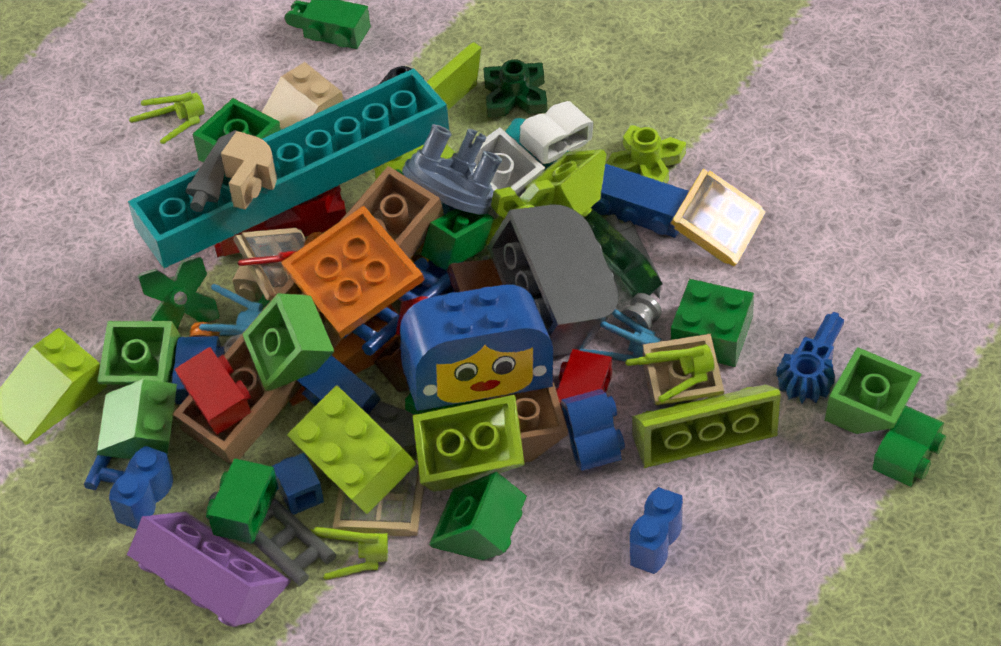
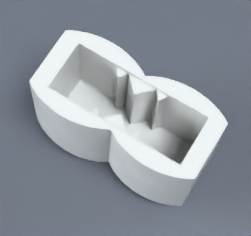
(556, 132)

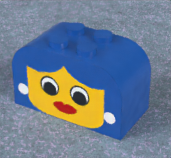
(475, 346)

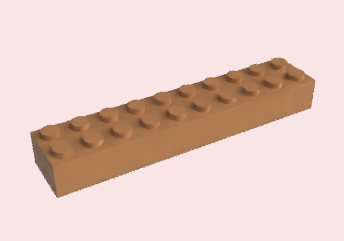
(405, 214)

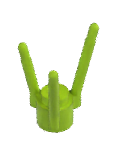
(186, 106)
(693, 360)
(370, 546)

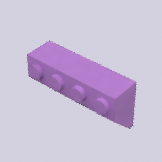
(206, 567)

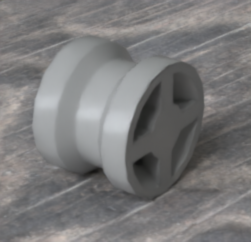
(642, 310)

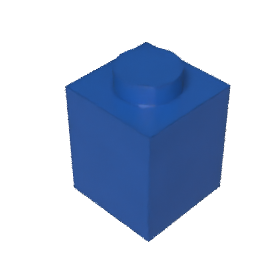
(298, 483)

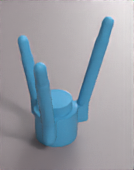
(244, 318)
(641, 337)

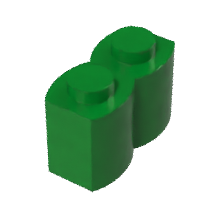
(908, 447)

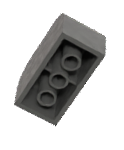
(561, 266)

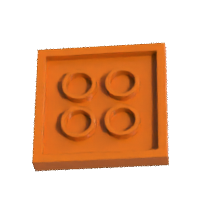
(352, 271)

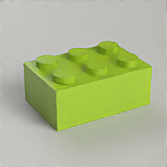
(352, 449)

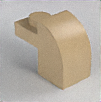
(250, 166)

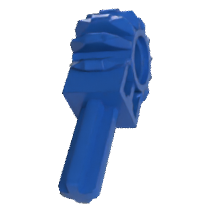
(810, 368)

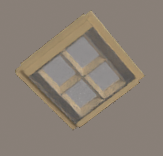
(254, 244)
(395, 514)

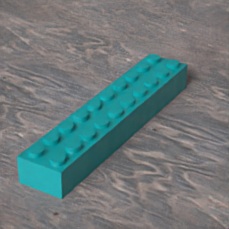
(307, 162)

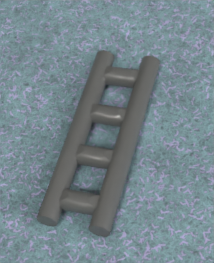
(293, 528)

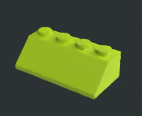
(706, 425)

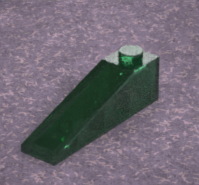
(627, 263)

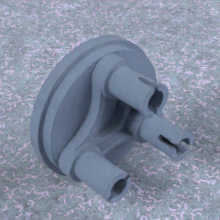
(454, 177)

